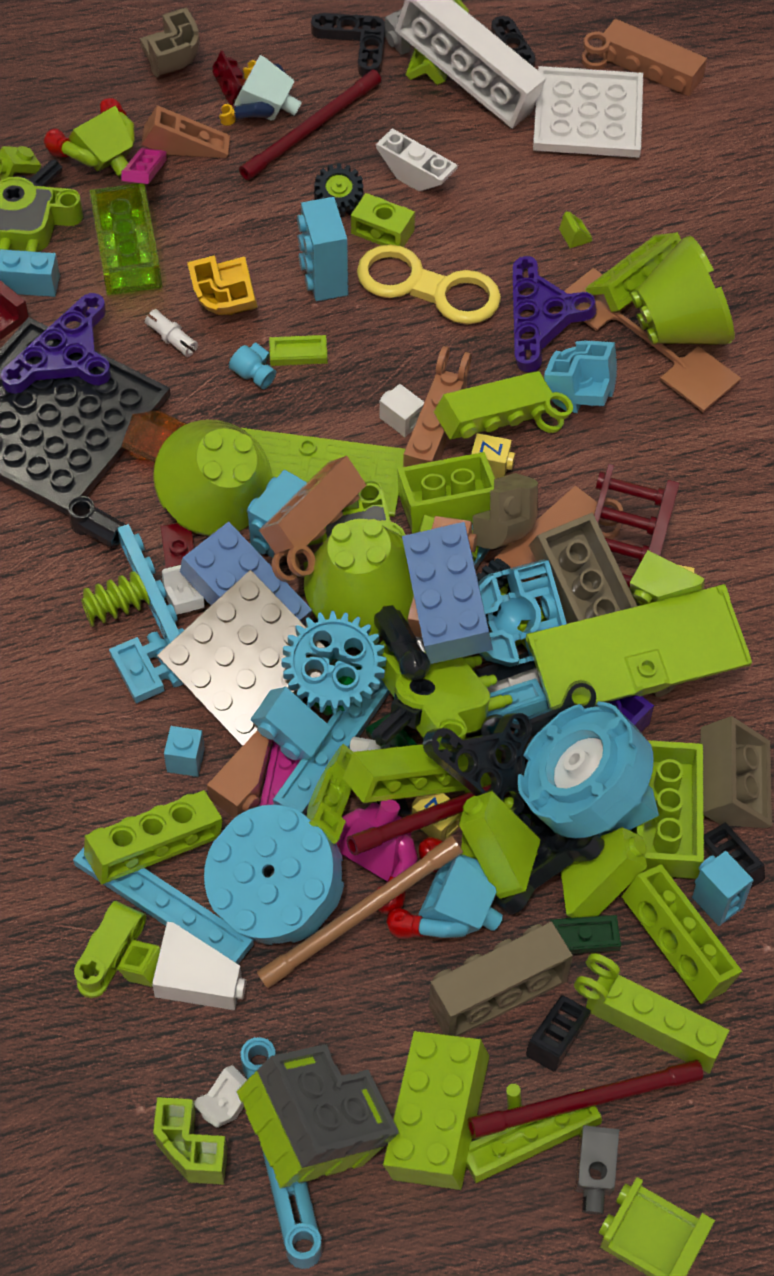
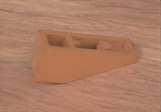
(183, 136)
(241, 780)

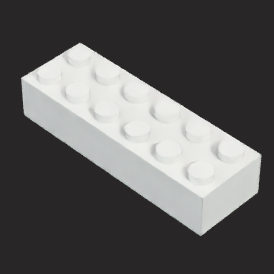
(472, 57)

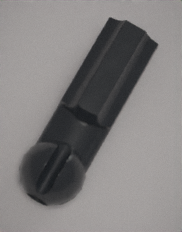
(402, 643)

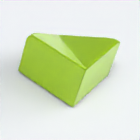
(139, 962)

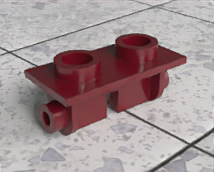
(228, 76)

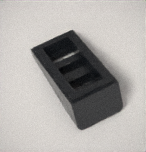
(750, 863)
(545, 1049)

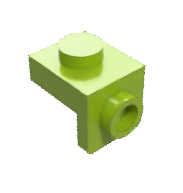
(17, 160)

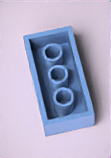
(225, 559)
(447, 593)

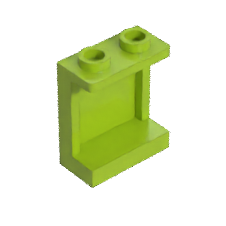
(653, 1233)

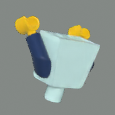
(262, 93)

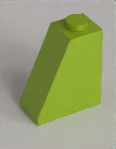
(500, 843)
(596, 883)

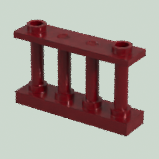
(654, 526)

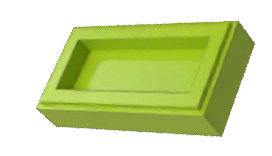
(298, 350)

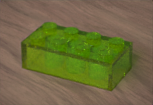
(126, 238)

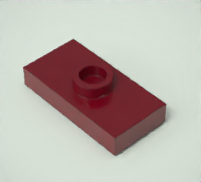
(176, 543)

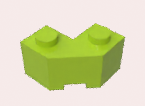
(194, 1156)

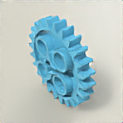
(326, 688)

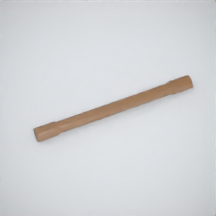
(285, 963)

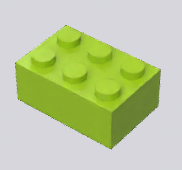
(446, 488)

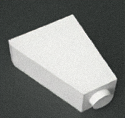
(196, 972)

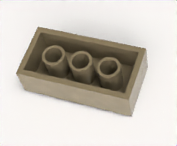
(583, 569)
(499, 980)

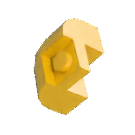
(223, 286)

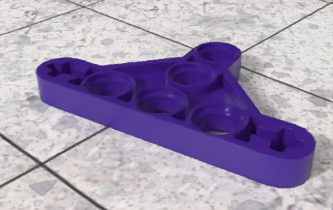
(542, 323)
(55, 359)

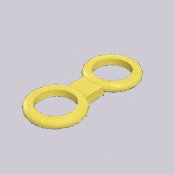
(428, 284)

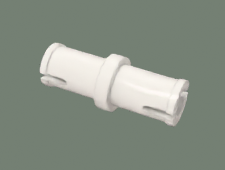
(171, 333)

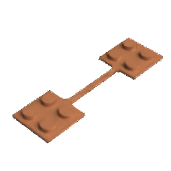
(694, 377)

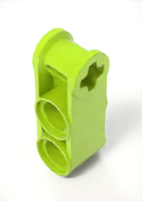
(107, 948)

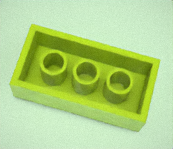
(678, 832)
(433, 1110)

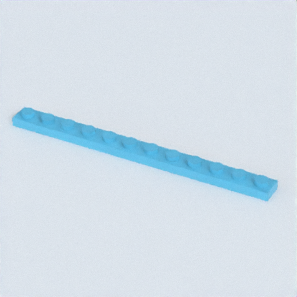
(344, 725)

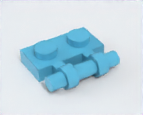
(138, 671)

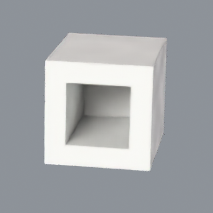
(400, 409)

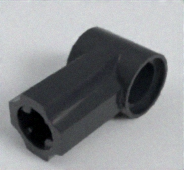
(94, 522)

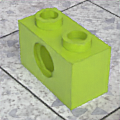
(382, 221)

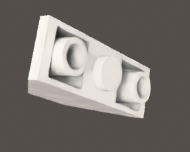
(414, 162)

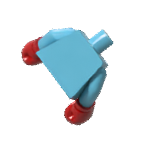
(454, 904)

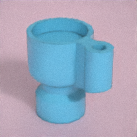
(249, 364)

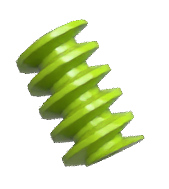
(114, 598)

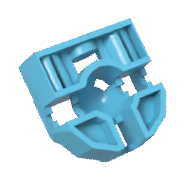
(518, 607)

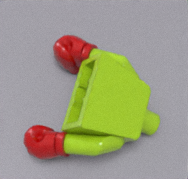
(99, 141)

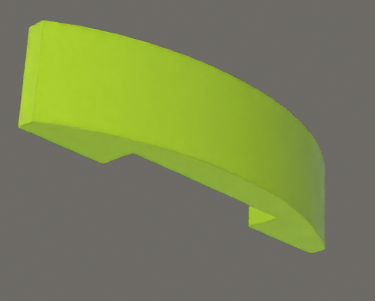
(331, 796)

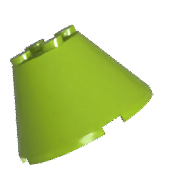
(681, 300)
(210, 475)
(359, 573)

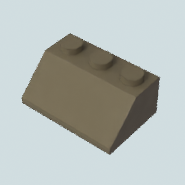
(736, 774)

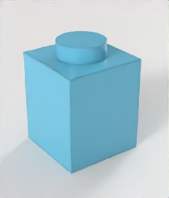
(184, 751)

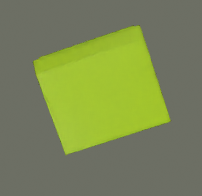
(574, 230)

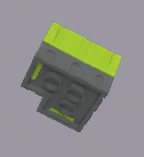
(314, 1116)

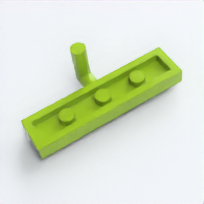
(505, 1149)

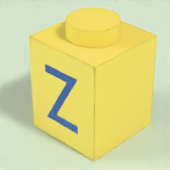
(497, 453)
(441, 829)

